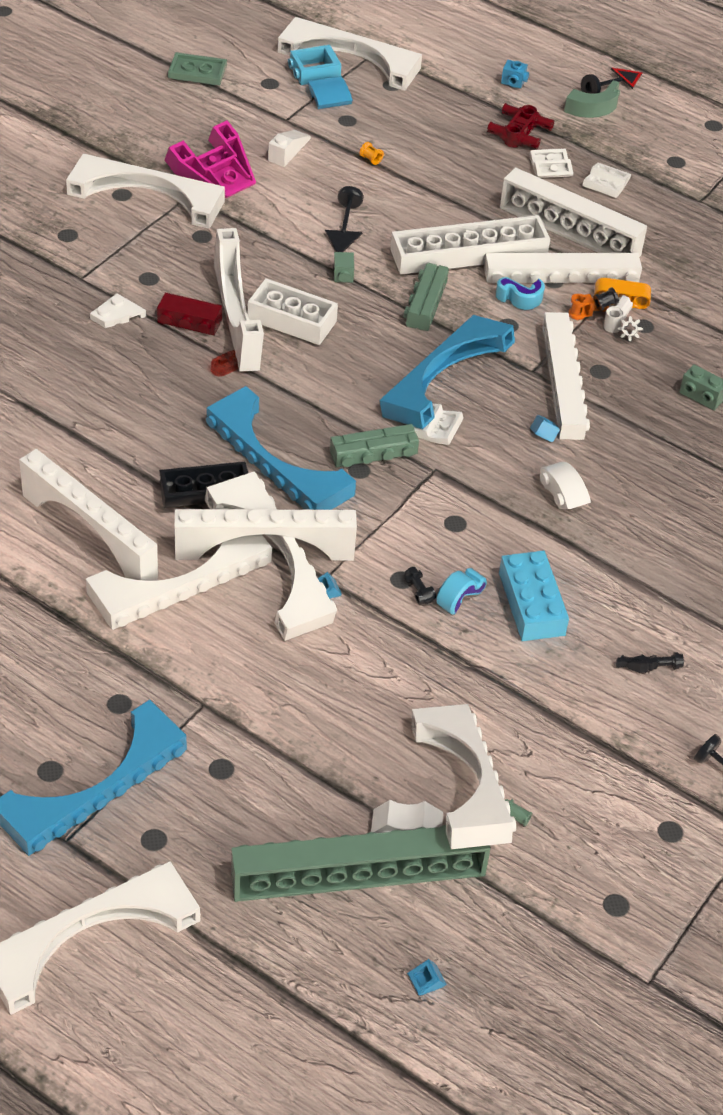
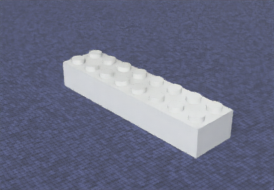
(571, 214)
(467, 243)

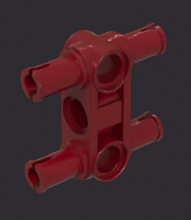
(521, 125)

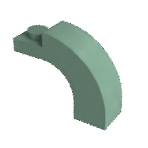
(593, 105)

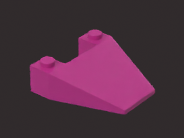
(221, 166)

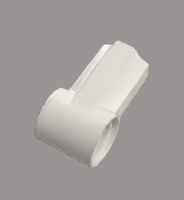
(617, 313)

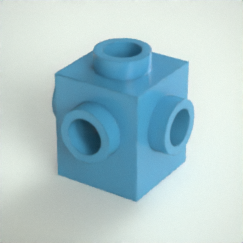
(514, 74)

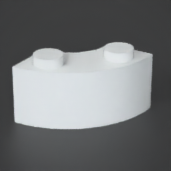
(564, 485)
(404, 817)

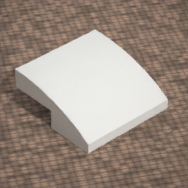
(551, 163)
(606, 180)
(442, 427)

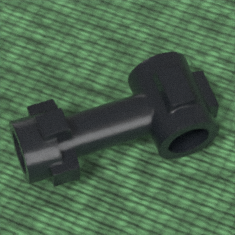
(424, 594)

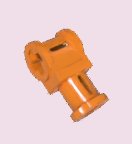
(583, 306)

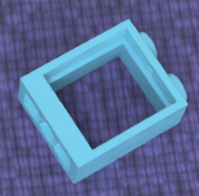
(330, 68)

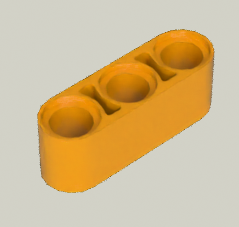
(637, 292)

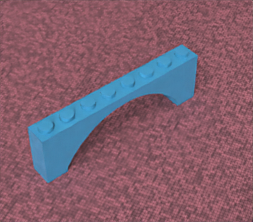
(477, 336)
(309, 488)
(39, 820)

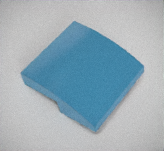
(330, 92)

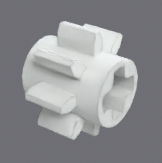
(634, 332)

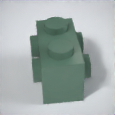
(702, 387)

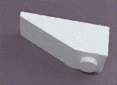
(286, 146)

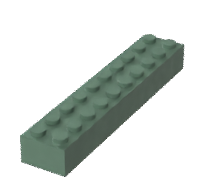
(351, 863)

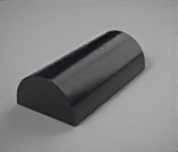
(189, 484)

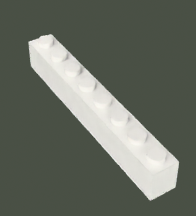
(562, 267)
(564, 376)

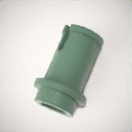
(520, 814)

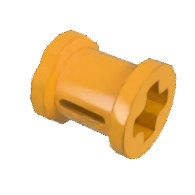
(373, 154)

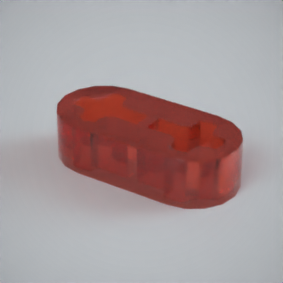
(224, 364)

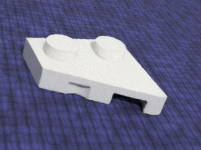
(116, 311)

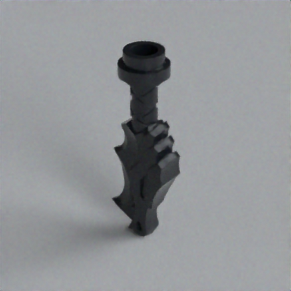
(642, 663)

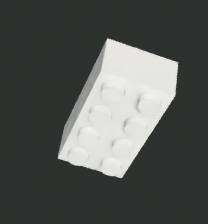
(292, 311)

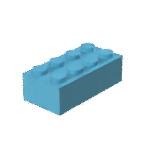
(533, 596)

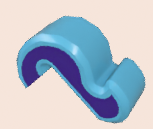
(519, 295)
(457, 586)

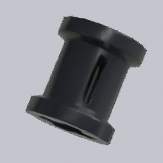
(606, 299)

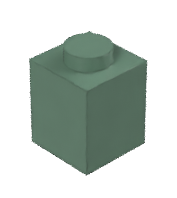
(343, 267)

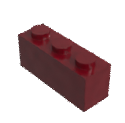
(189, 314)

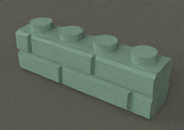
(426, 297)
(374, 445)

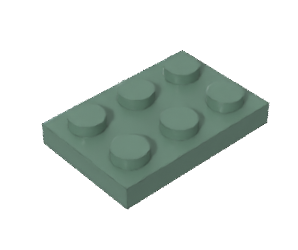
(197, 68)

